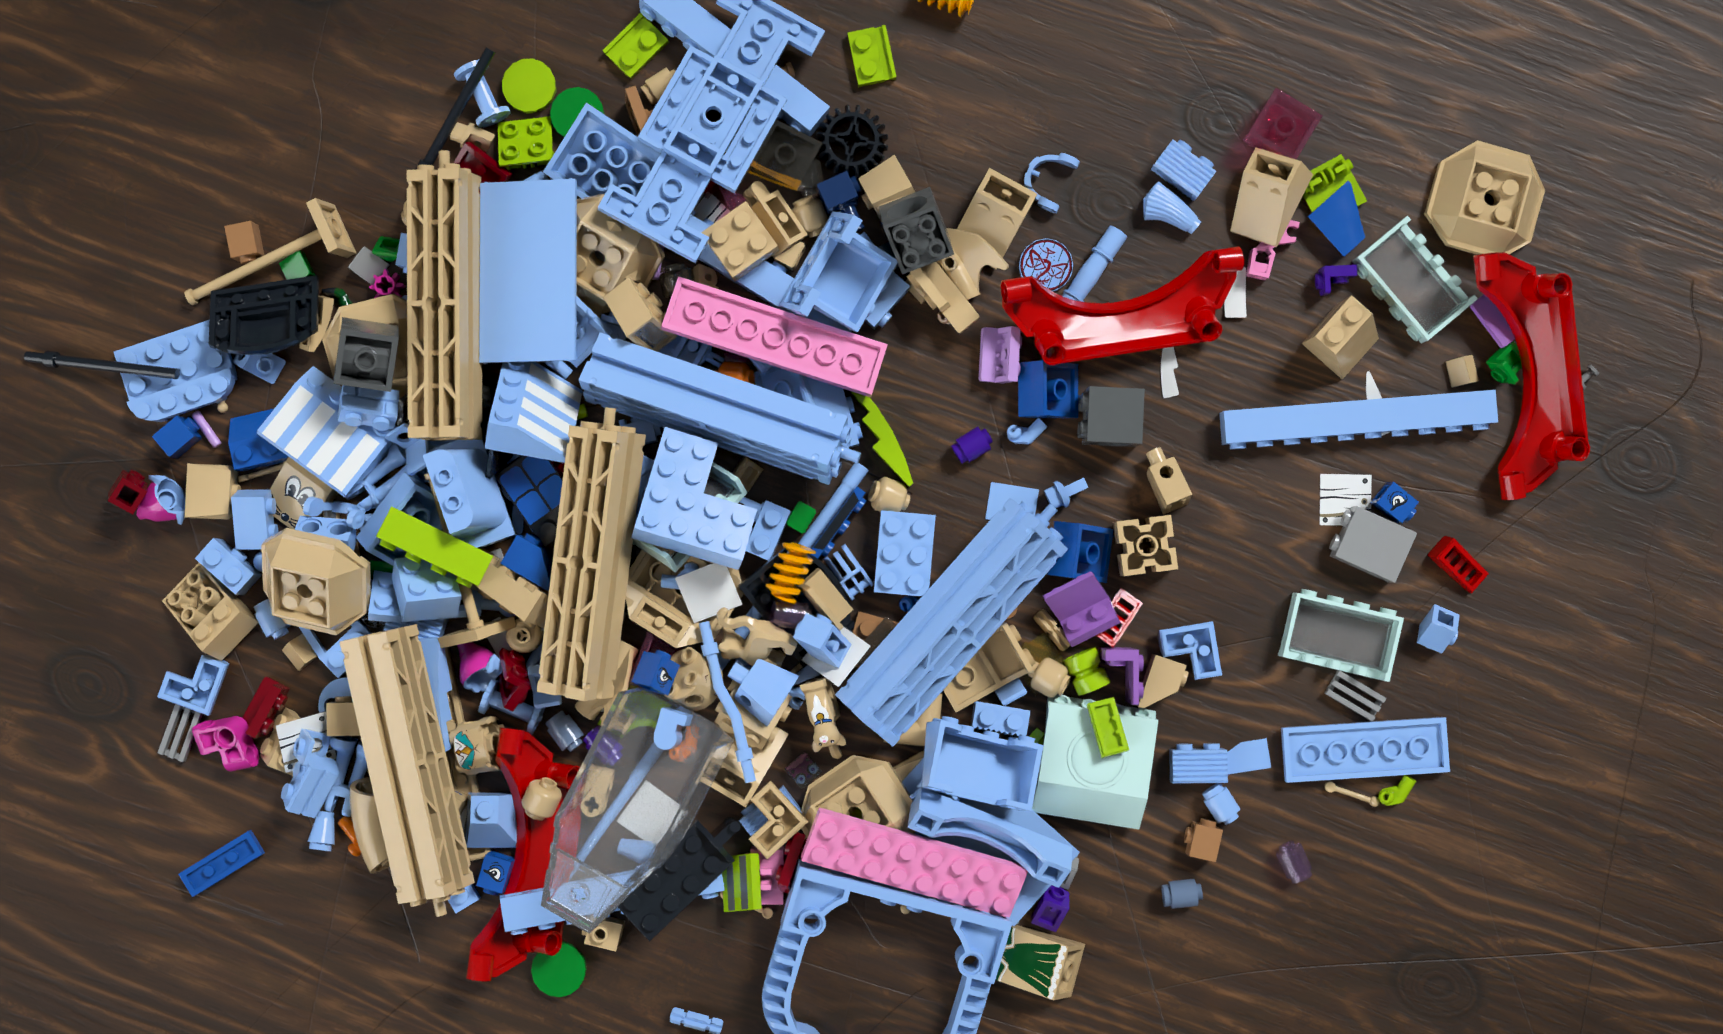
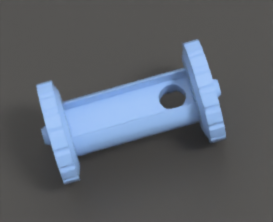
(490, 111)
(523, 711)

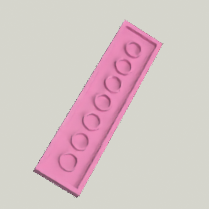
(774, 336)
(913, 863)

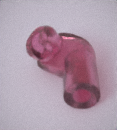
(732, 200)

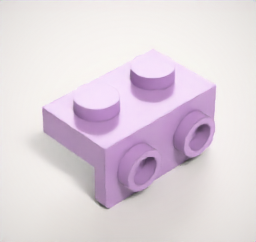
(1000, 354)

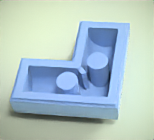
(1199, 642)
(200, 692)

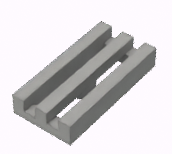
(1375, 707)
(172, 753)

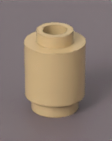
(657, 84)

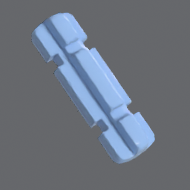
(696, 1021)

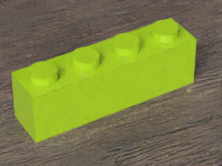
(433, 546)

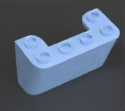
(980, 765)

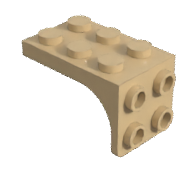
(990, 668)

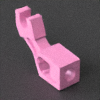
(1262, 270)

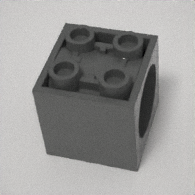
(916, 230)
(366, 354)
(1111, 416)

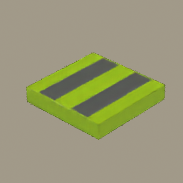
(742, 884)

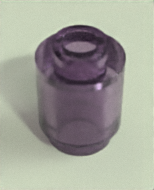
(788, 614)
(1294, 862)

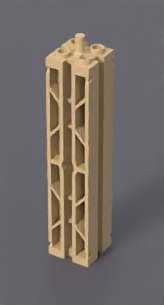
(443, 302)
(591, 560)
(407, 766)

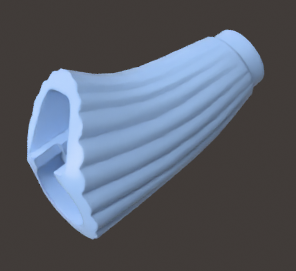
(1166, 206)

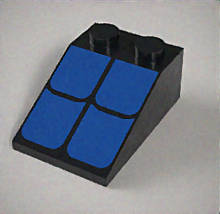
(535, 491)

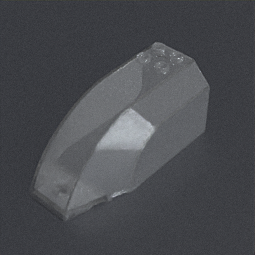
(627, 807)

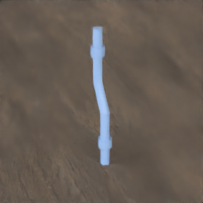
(744, 753)

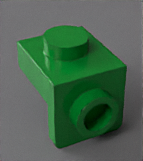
(1505, 364)

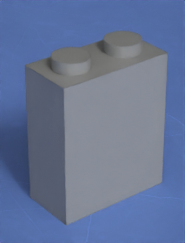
(1372, 544)

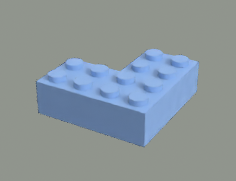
(681, 515)

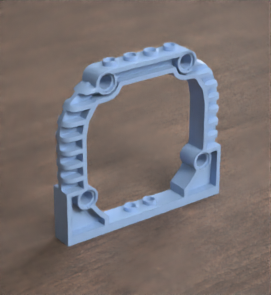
(820, 890)

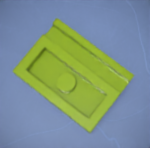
(635, 46)
(871, 56)

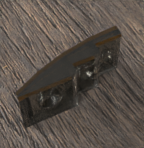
(784, 156)

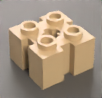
(1158, 556)

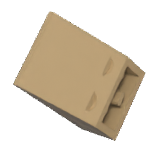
(1269, 196)
(997, 210)
(210, 612)
(730, 775)

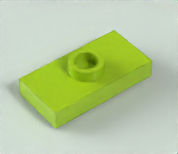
(1107, 727)

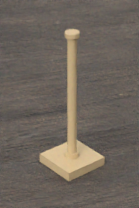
(329, 229)
(476, 628)

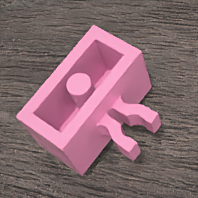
(768, 868)

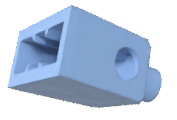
(762, 688)

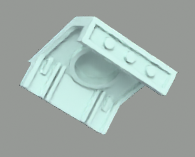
(1082, 784)

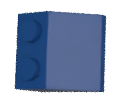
(1048, 390)
(247, 447)
(1087, 551)
(529, 559)

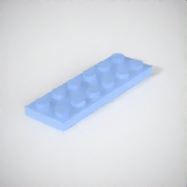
(1365, 749)

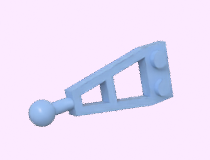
(384, 603)
(333, 657)

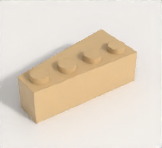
(514, 593)

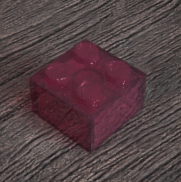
(1282, 125)

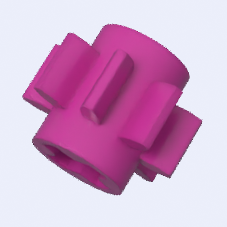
(381, 281)

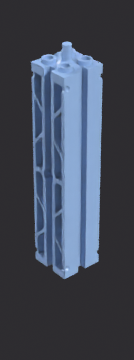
(717, 408)
(953, 619)

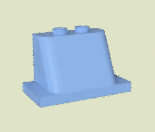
(840, 274)
(466, 497)

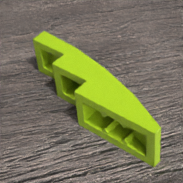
(887, 446)

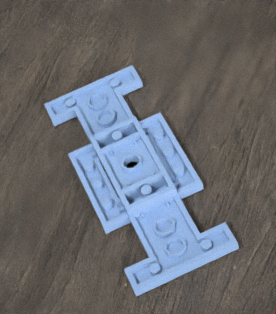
(693, 145)

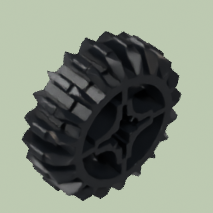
(840, 138)

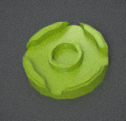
(529, 85)

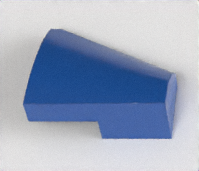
(1340, 219)

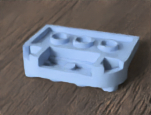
(204, 376)

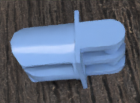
(850, 574)

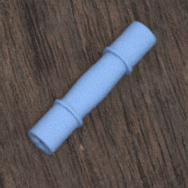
(1095, 265)

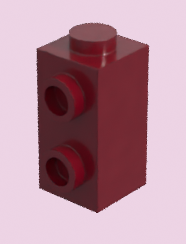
(128, 491)

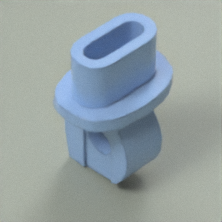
(1059, 495)

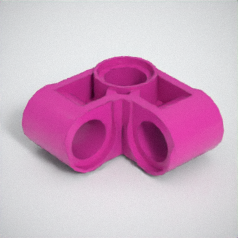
(235, 748)

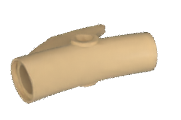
(969, 258)
(592, 708)

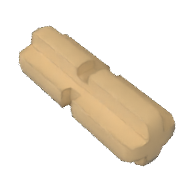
(1048, 625)

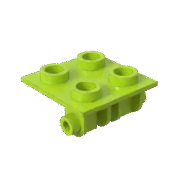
(525, 142)
(1328, 179)

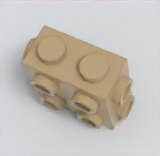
(756, 732)

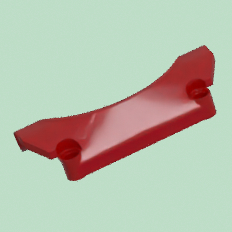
(1164, 318)
(1553, 406)
(522, 761)

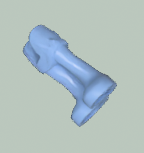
(395, 458)
(345, 747)

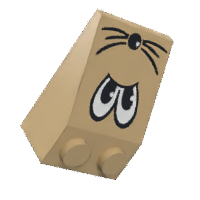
(292, 489)

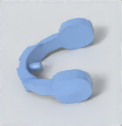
(1063, 159)
(356, 514)

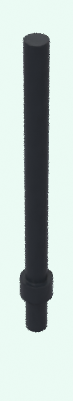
(458, 107)
(54, 360)

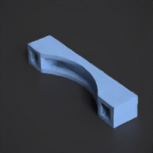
(1039, 855)

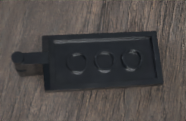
(681, 878)

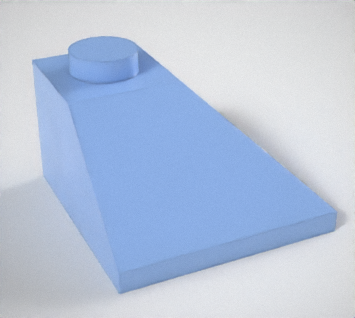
(491, 821)

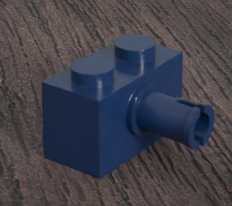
(840, 195)

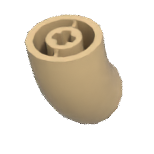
(367, 825)

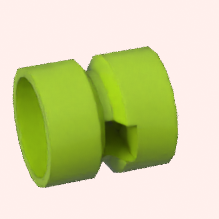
(1086, 671)

